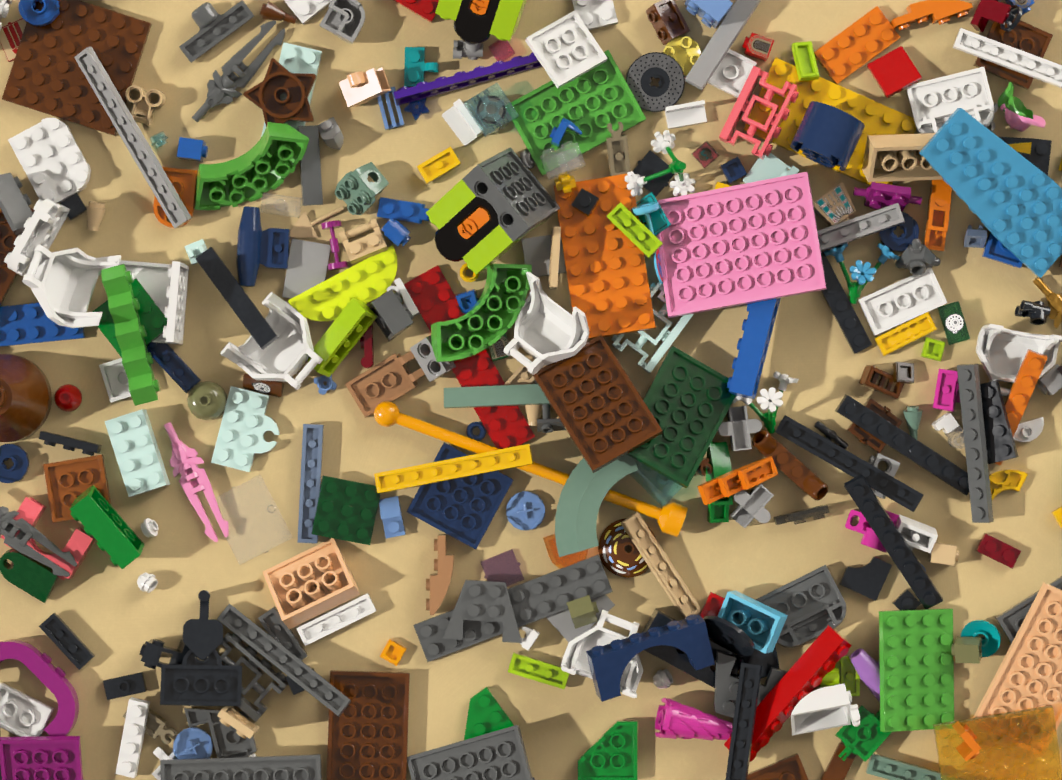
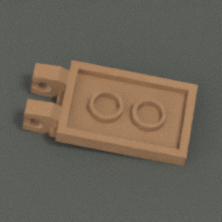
(384, 382)

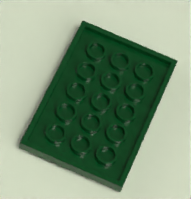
(689, 407)

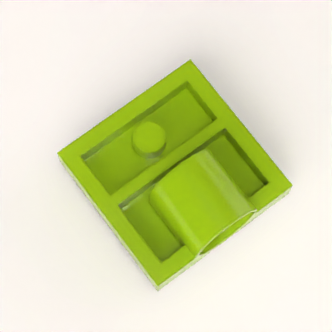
(843, 673)

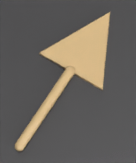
(304, 228)

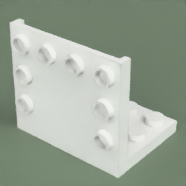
(168, 289)

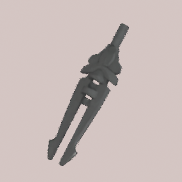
(223, 88)
(9, 528)

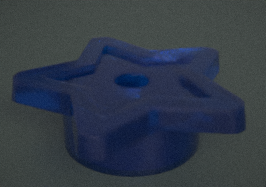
(417, 112)

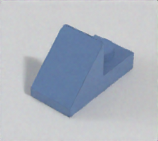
(391, 517)

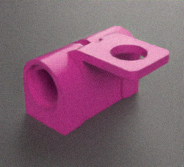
(946, 390)
(869, 538)

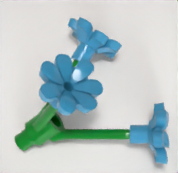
(861, 272)

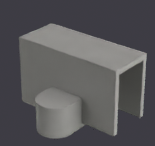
(739, 428)
(752, 505)

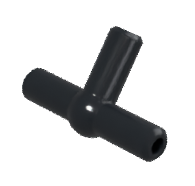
(830, 435)

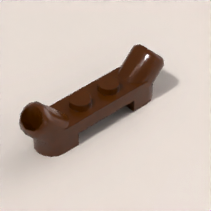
(790, 465)

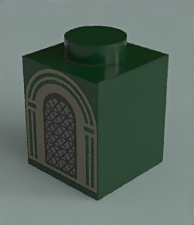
(498, 348)

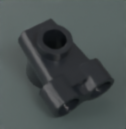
(1034, 310)

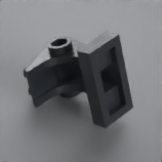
(152, 651)

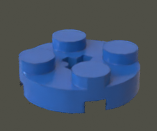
(39, 18)

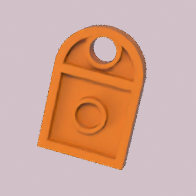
(185, 185)

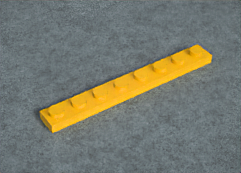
(453, 468)

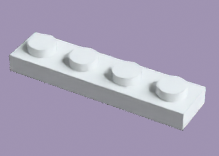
(336, 619)
(132, 737)

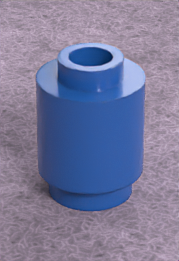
(396, 232)

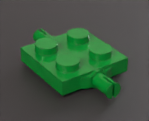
(864, 738)

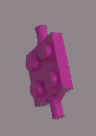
(884, 195)

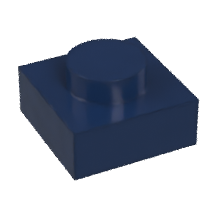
(733, 170)

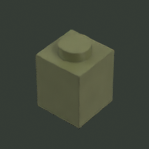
(583, 611)
(967, 650)

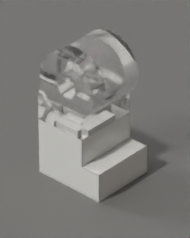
(951, 429)

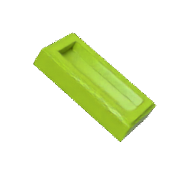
(805, 61)

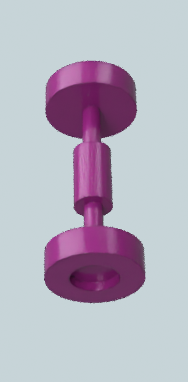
(334, 245)

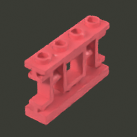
(745, 106)

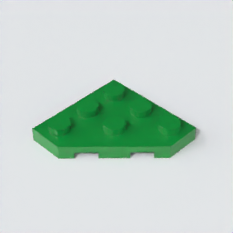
(485, 715)
(612, 754)

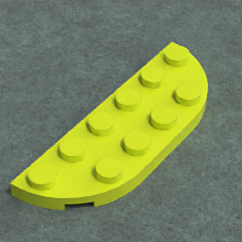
(362, 281)

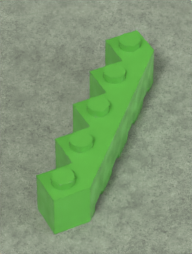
(130, 334)

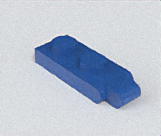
(402, 210)

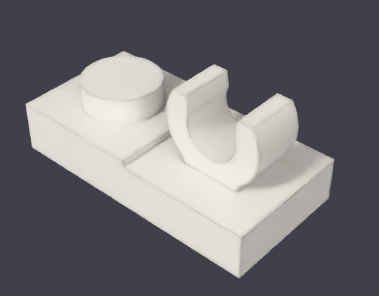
(401, 290)

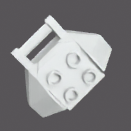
(66, 283)
(546, 330)
(1004, 351)
(284, 355)
(576, 660)

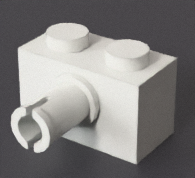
(917, 534)

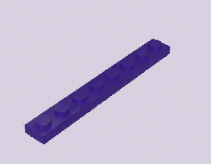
(465, 79)

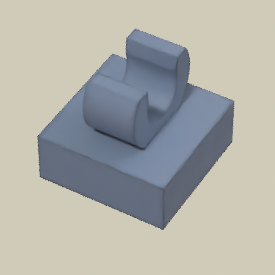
(975, 238)

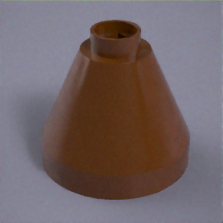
(23, 399)

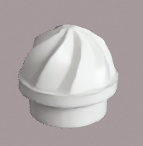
(147, 582)
(662, 679)

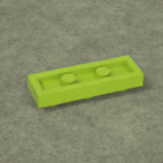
(634, 230)
(538, 671)

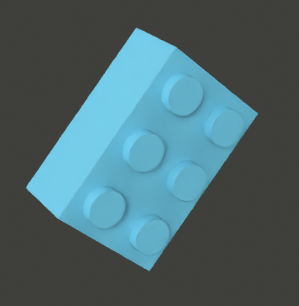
(754, 618)

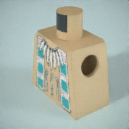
(834, 206)

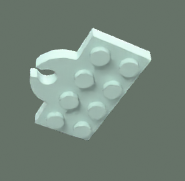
(243, 430)

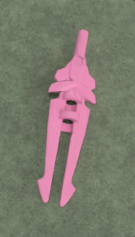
(184, 462)

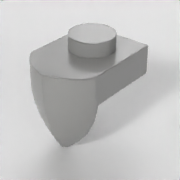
(331, 134)

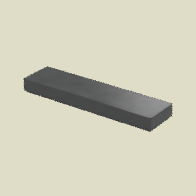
(311, 168)

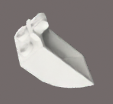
(824, 710)

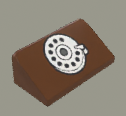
(271, 388)

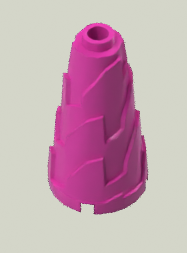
(687, 722)

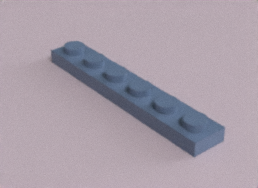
(310, 480)

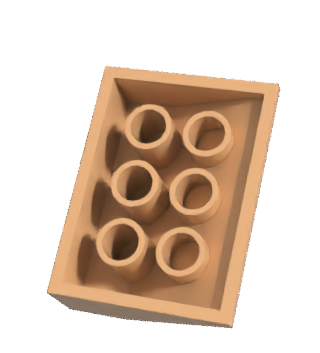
(311, 583)

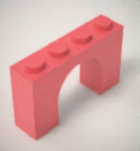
(78, 544)

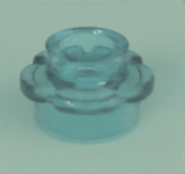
(158, 139)

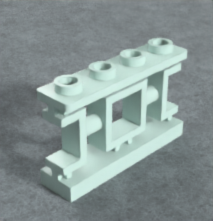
(665, 335)

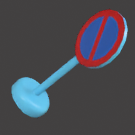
(645, 209)

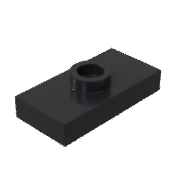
(124, 685)

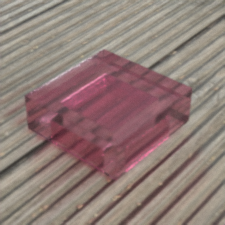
(501, 50)

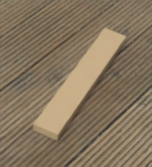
(660, 565)

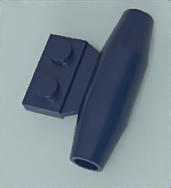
(259, 247)

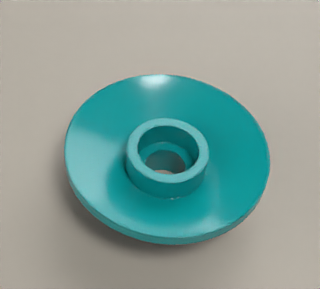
(992, 638)

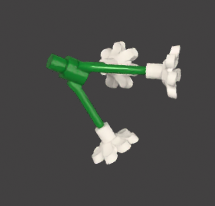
(682, 182)
(769, 400)

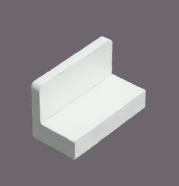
(685, 114)
(462, 123)

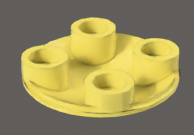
(684, 51)

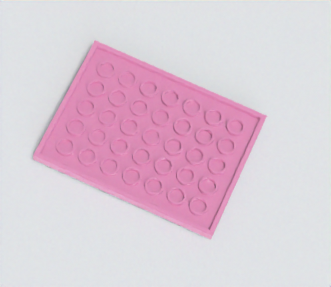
(740, 245)

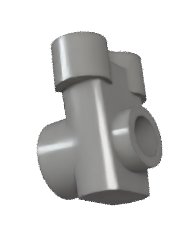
(465, 49)

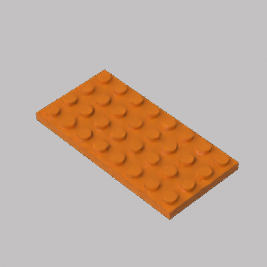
(601, 263)

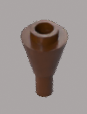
(272, 12)

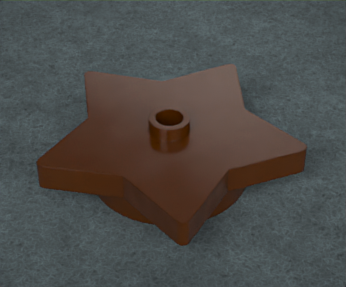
(278, 82)

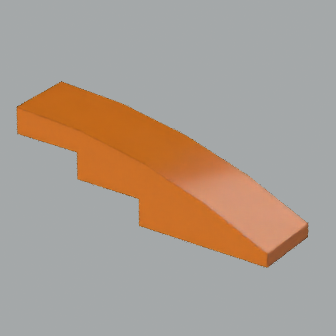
(737, 480)

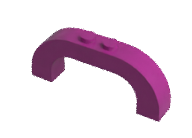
(52, 678)

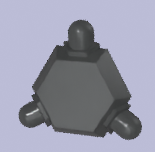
(917, 258)

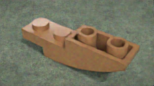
(439, 583)

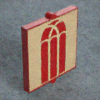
(11, 36)

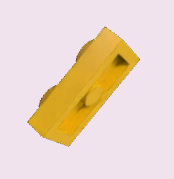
(438, 165)

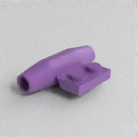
(868, 670)

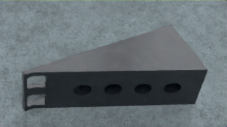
(679, 658)

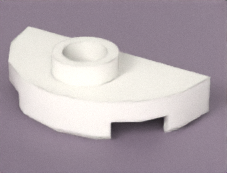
(1029, 430)

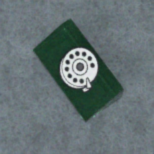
(953, 323)

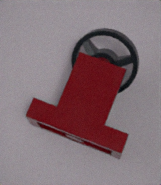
(997, 12)

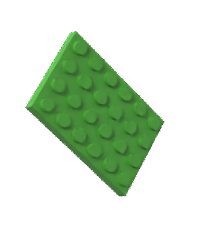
(587, 101)
(916, 669)

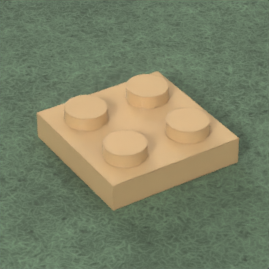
(244, 726)

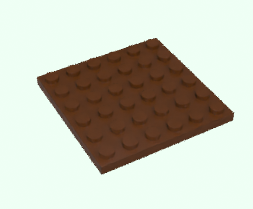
(49, 77)

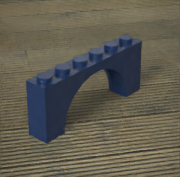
(610, 660)

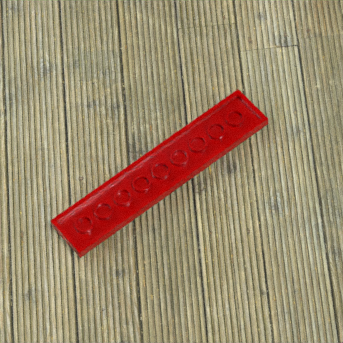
(439, 304)

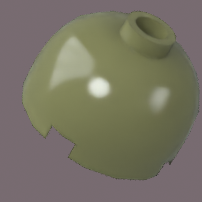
(207, 400)

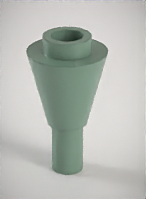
(913, 418)

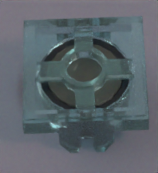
(491, 111)

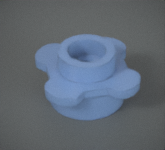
(324, 388)

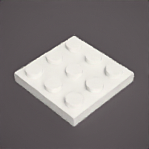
(566, 49)

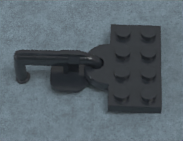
(201, 681)

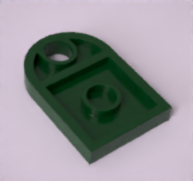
(28, 574)

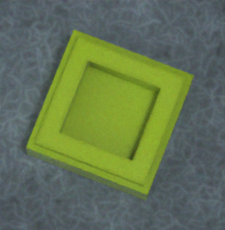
(933, 349)

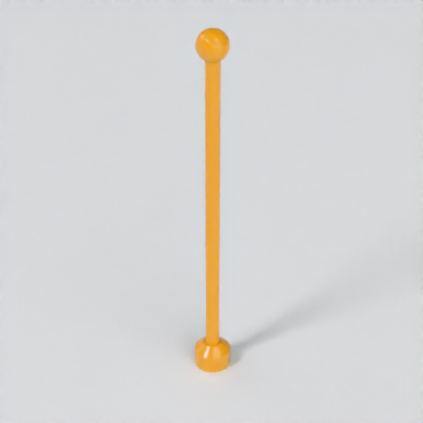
(668, 517)

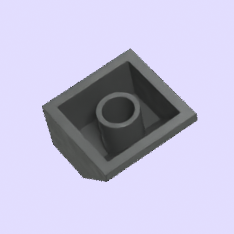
(391, 314)

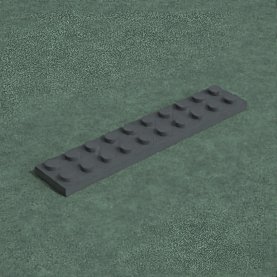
(530, 603)

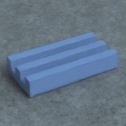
(394, 124)

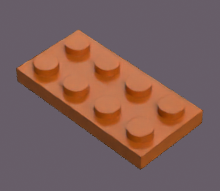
(856, 45)

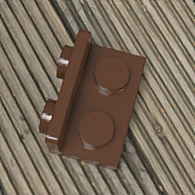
(667, 20)

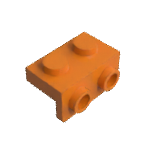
(969, 747)

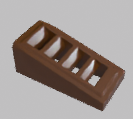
(867, 374)

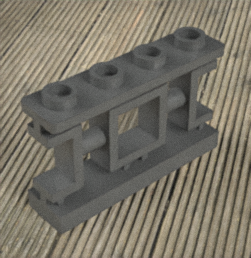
(253, 663)

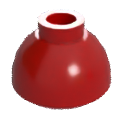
(68, 397)

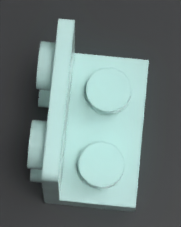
(769, 168)

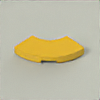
(1006, 480)

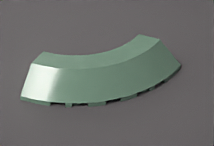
(581, 503)

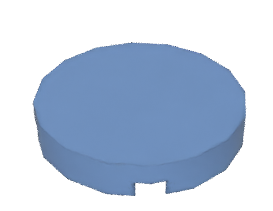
(525, 510)
(192, 744)

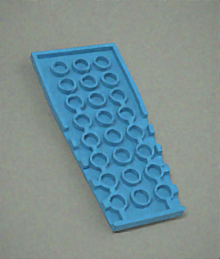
(1001, 188)

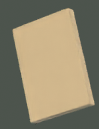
(554, 257)

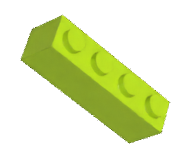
(343, 335)

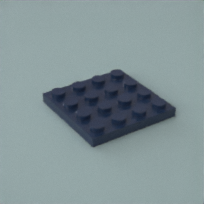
(463, 504)

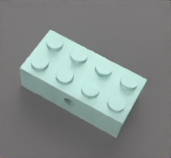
(137, 452)

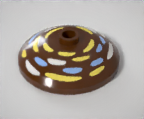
(613, 553)

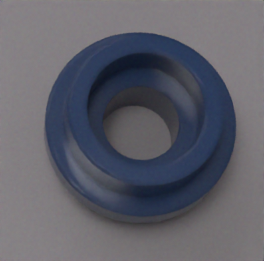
(476, 425)

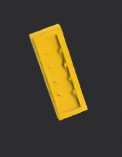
(905, 333)

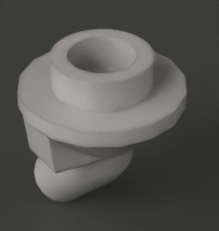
(527, 159)

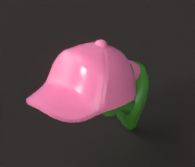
(1016, 114)

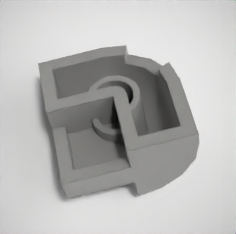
(344, 19)

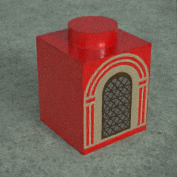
(757, 46)

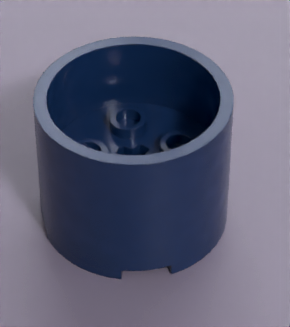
(827, 135)

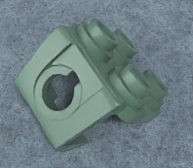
(358, 191)

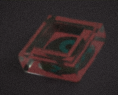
(705, 154)

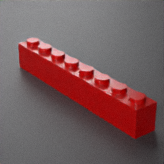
(795, 685)

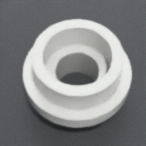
(149, 528)

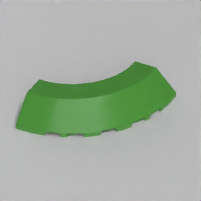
(253, 172)
(488, 319)

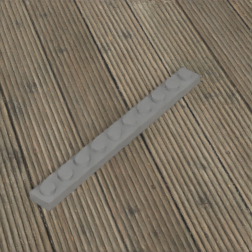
(132, 137)

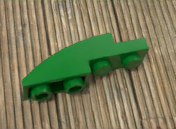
(720, 461)

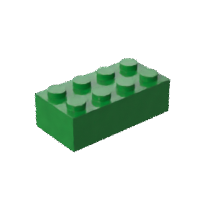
(106, 527)

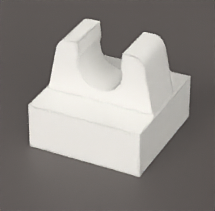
(531, 636)

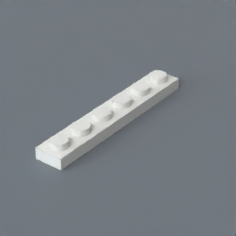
(1009, 57)

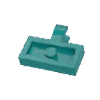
(416, 67)

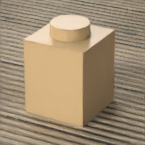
(943, 554)

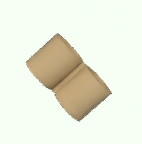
(143, 105)

